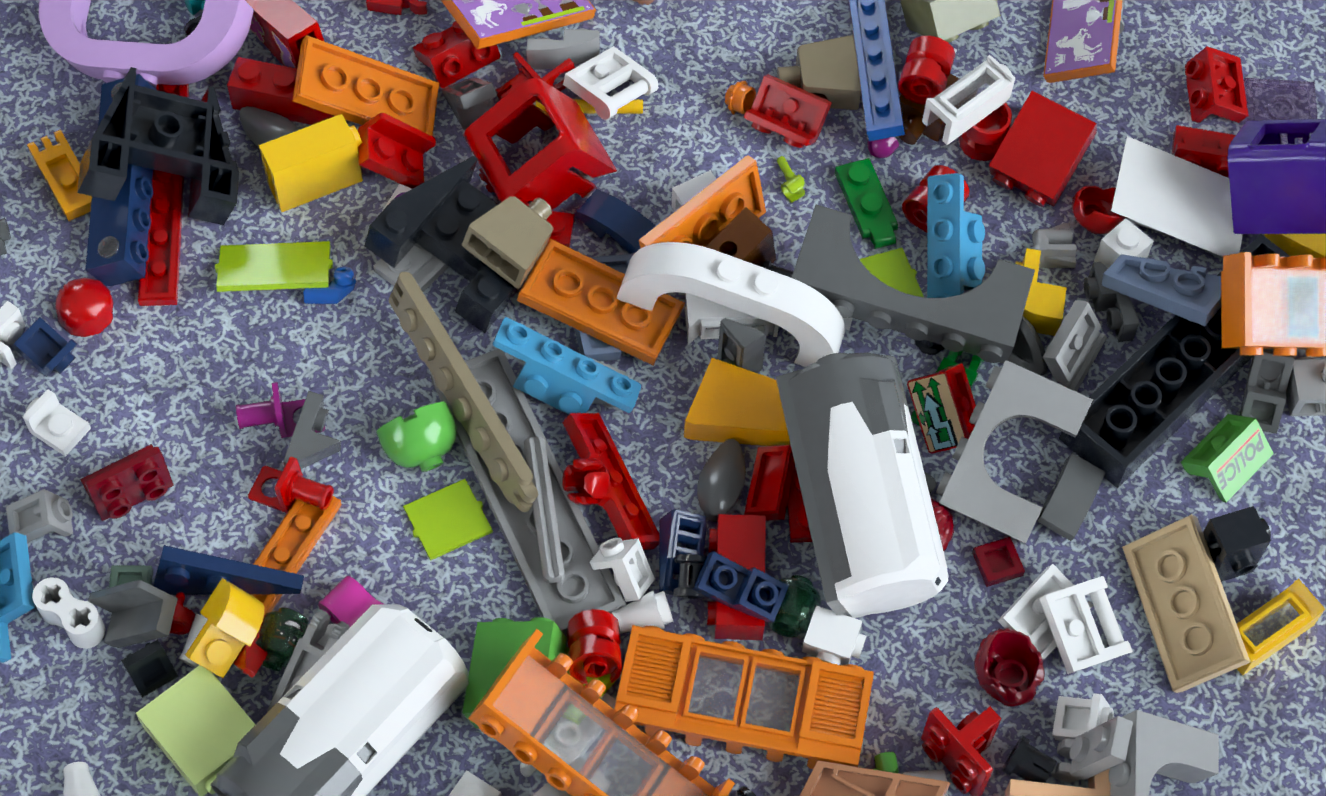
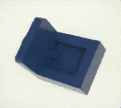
(45, 348)

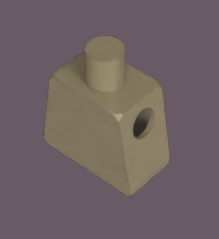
(827, 71)
(510, 237)

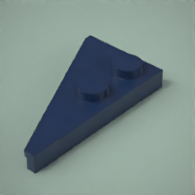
(201, 573)

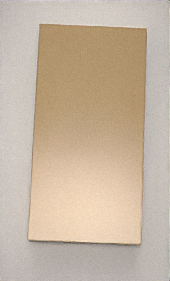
(1185, 604)

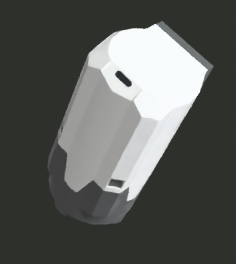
(862, 484)
(350, 712)

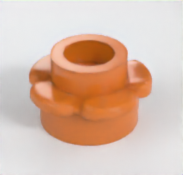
(740, 97)

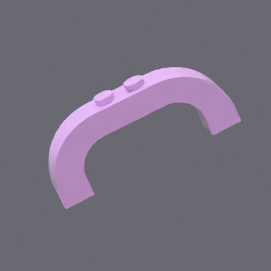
(192, 59)

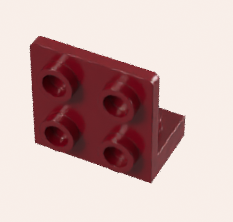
(128, 482)

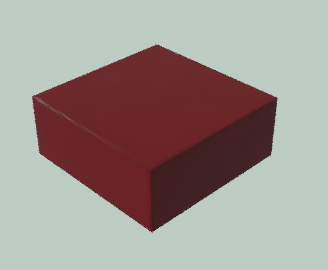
(998, 561)

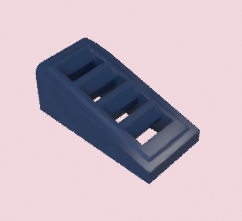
(681, 528)

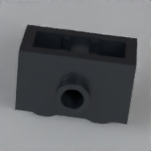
(1237, 542)

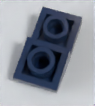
(612, 216)
(741, 588)

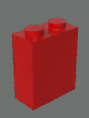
(1042, 150)

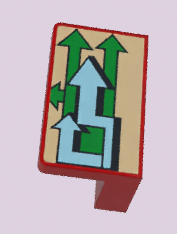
(943, 407)

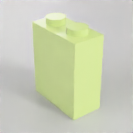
(196, 727)

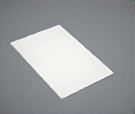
(1176, 198)

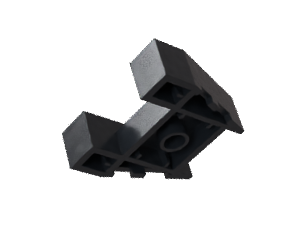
(166, 136)
(437, 220)

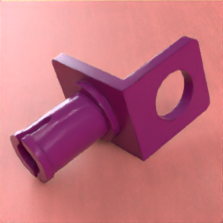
(270, 412)

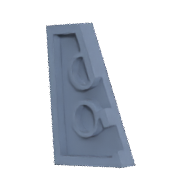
(1180, 292)

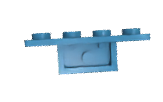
(952, 239)
(561, 374)
(15, 586)

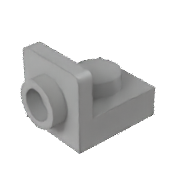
(40, 515)

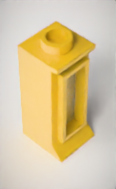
(1278, 623)

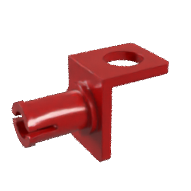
(526, 72)
(290, 487)

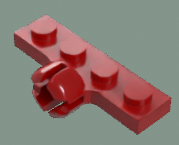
(605, 481)

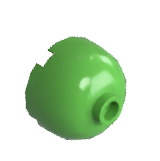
(419, 437)

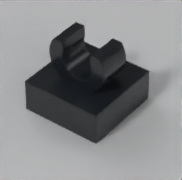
(149, 668)

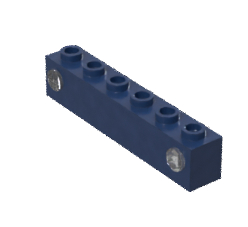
(120, 227)

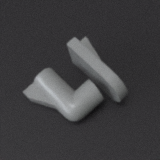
(1055, 246)

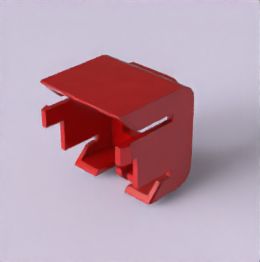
(548, 171)

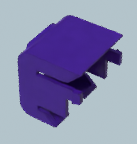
(1278, 184)

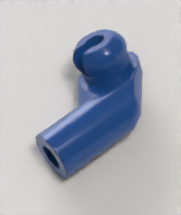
(338, 288)

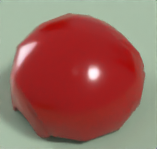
(1093, 209)
(84, 307)

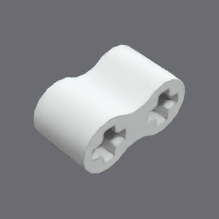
(69, 612)

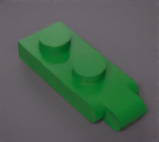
(867, 202)

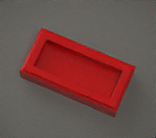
(771, 482)

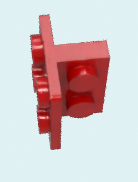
(962, 747)

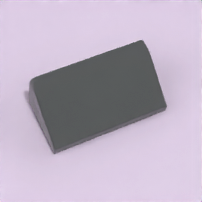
(741, 345)

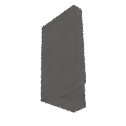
(137, 611)

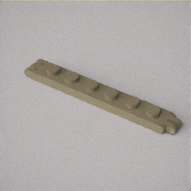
(463, 393)

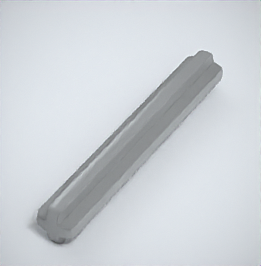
(544, 511)

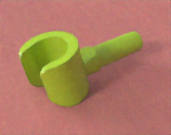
(794, 185)

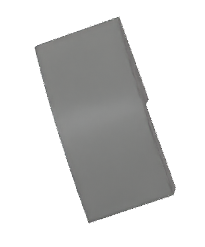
(577, 45)

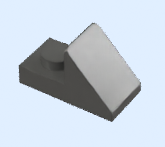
(469, 99)
(306, 443)

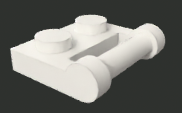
(604, 74)
(1076, 629)

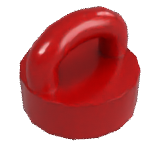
(182, 618)

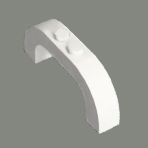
(737, 285)

